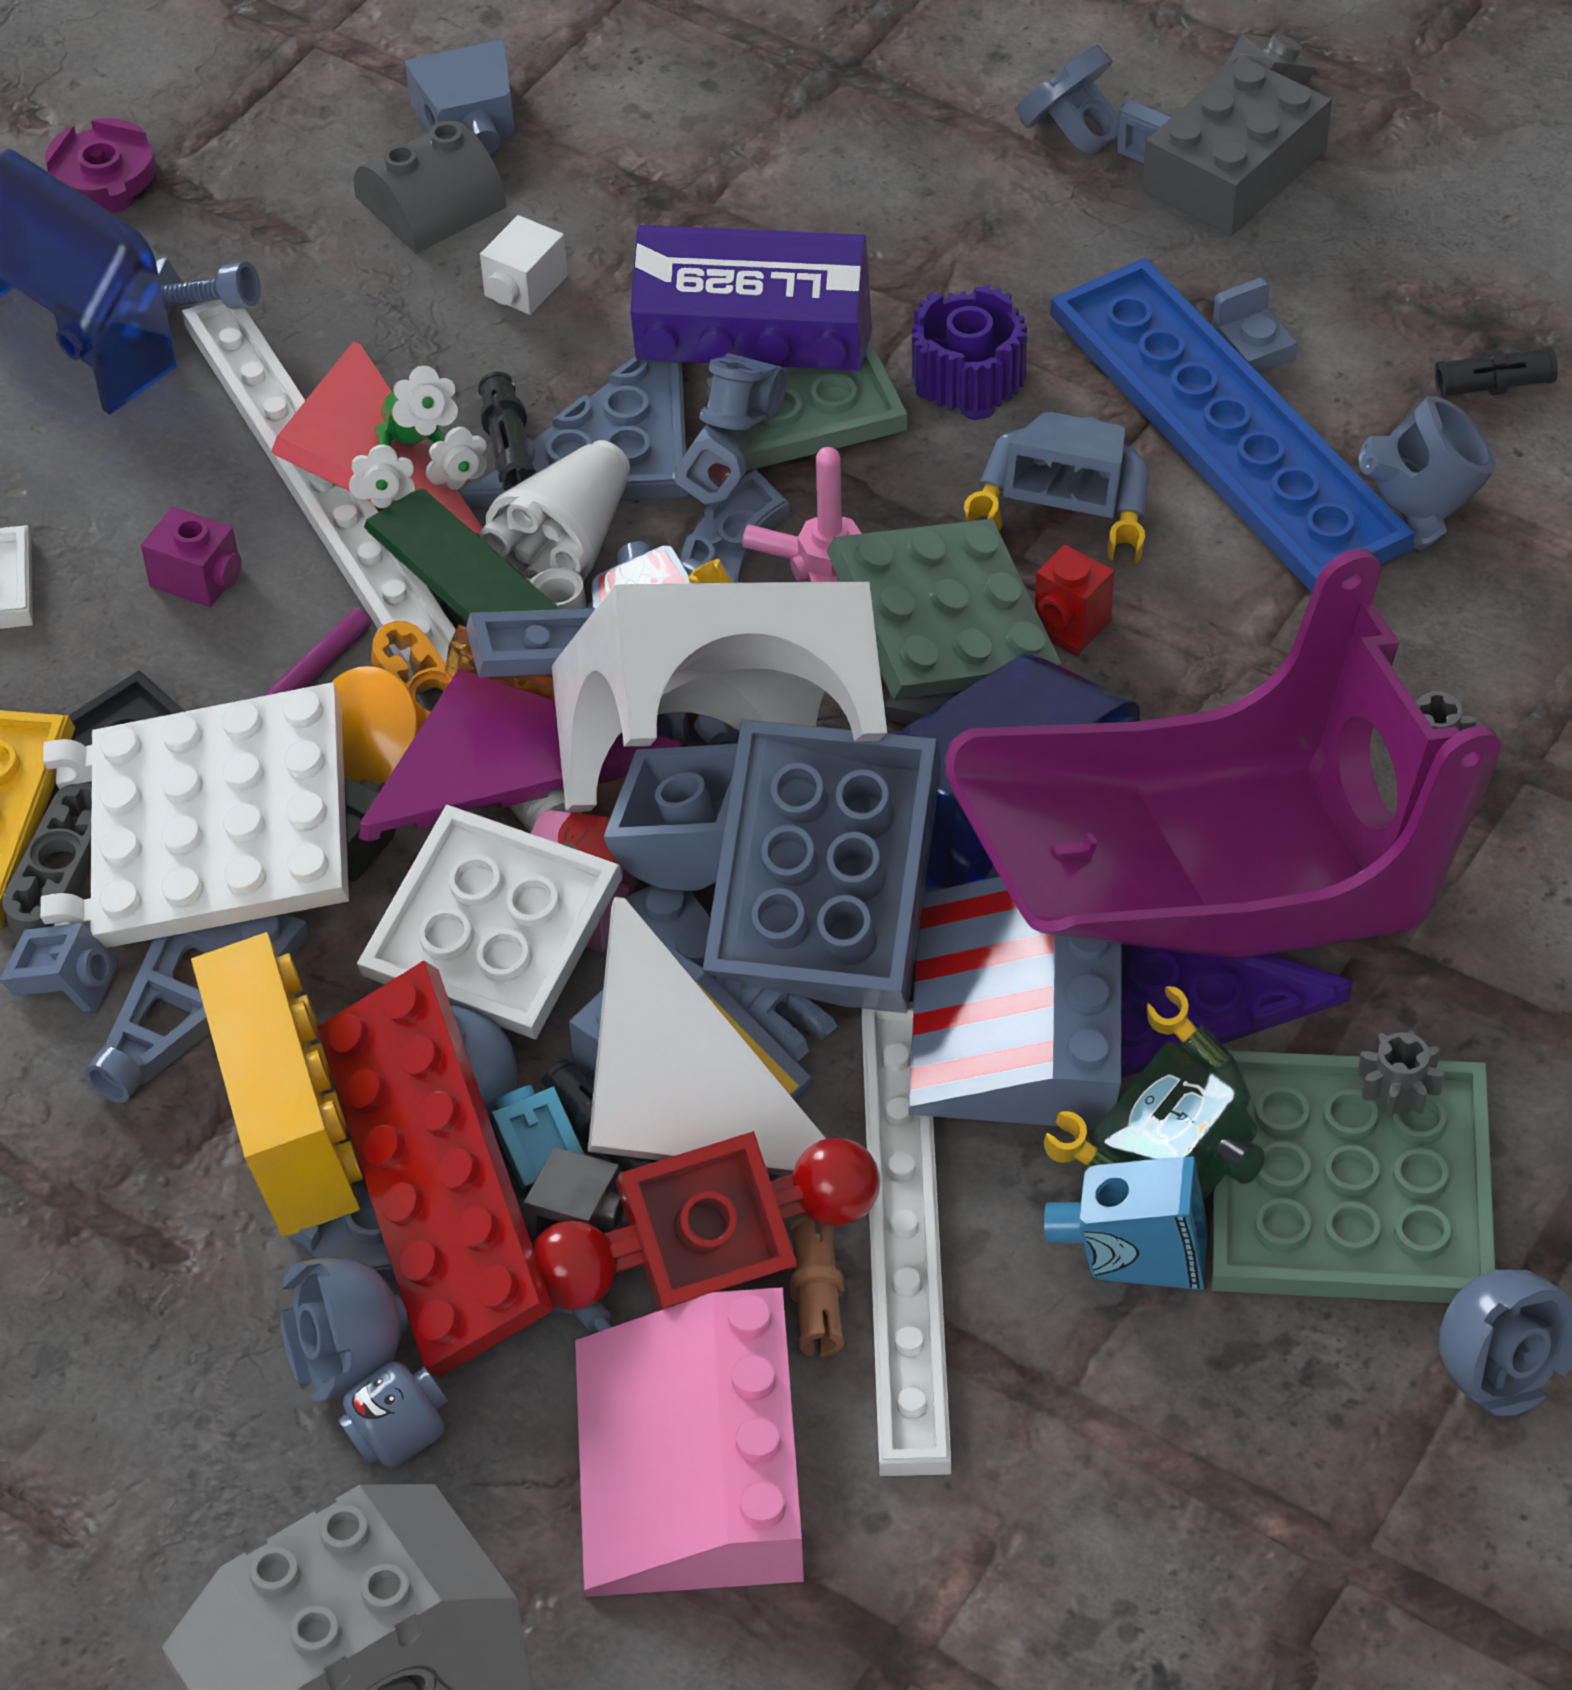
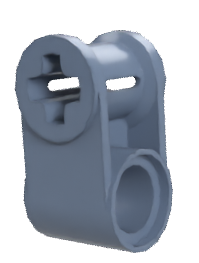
(743, 392)

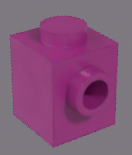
(191, 556)

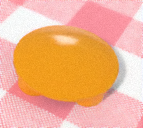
(376, 722)

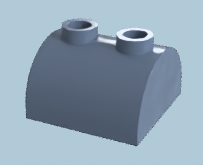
(673, 815)

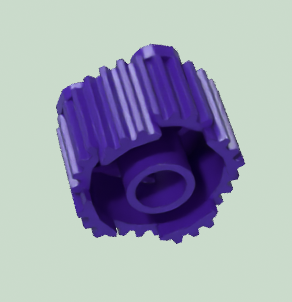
(969, 350)

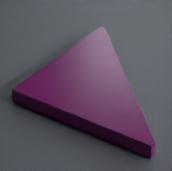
(480, 750)

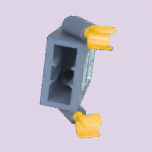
(1070, 467)

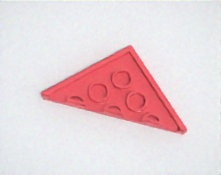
(340, 425)

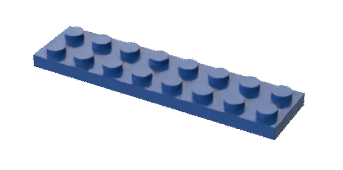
(1228, 421)

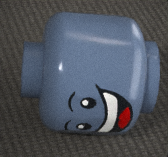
(393, 1414)

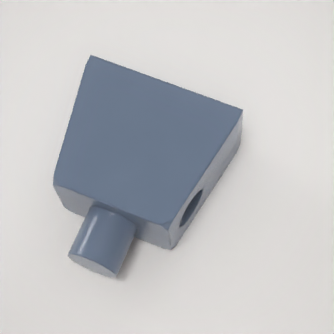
(466, 88)

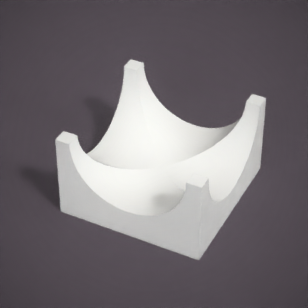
(713, 654)

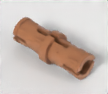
(816, 1288)

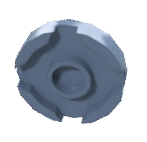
(1072, 96)

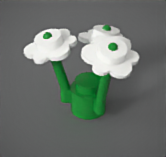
(410, 417)

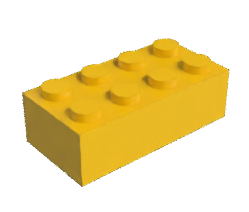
(278, 1084)

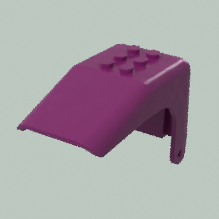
(1241, 819)

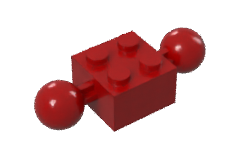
(707, 1221)

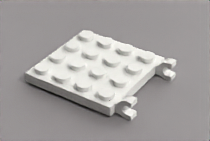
(209, 816)

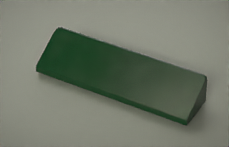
(452, 558)

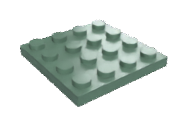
(1355, 1194)

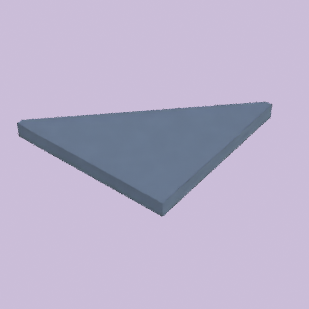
(636, 412)

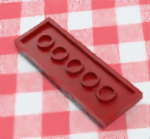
(433, 1170)

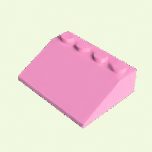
(689, 1449)

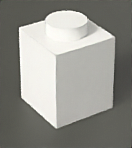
(524, 264)

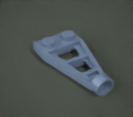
(137, 1054)

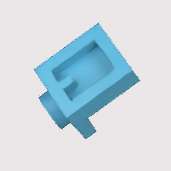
(530, 1129)

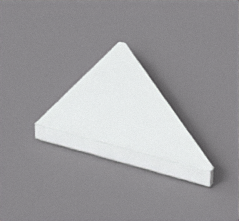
(674, 1065)

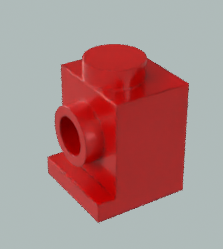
(1073, 598)

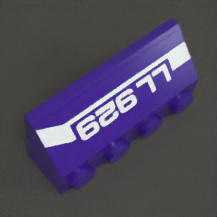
(751, 296)

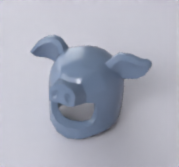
(1429, 466)

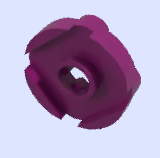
(79, 160)

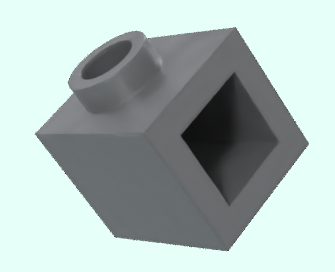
(574, 1190)

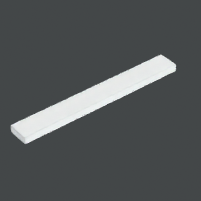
(904, 1259)

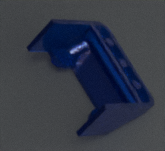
(89, 274)

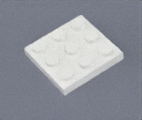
(495, 917)

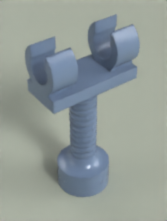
(235, 285)

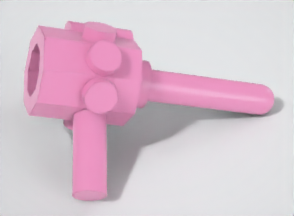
(809, 550)

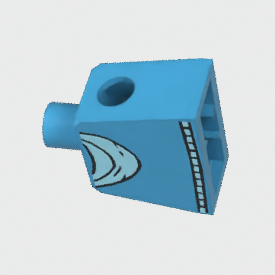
(1138, 1223)

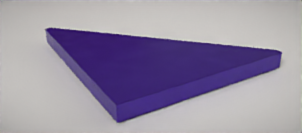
(1221, 994)

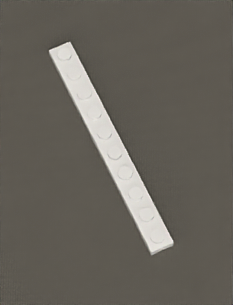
(267, 403)

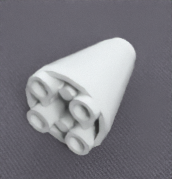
(559, 512)

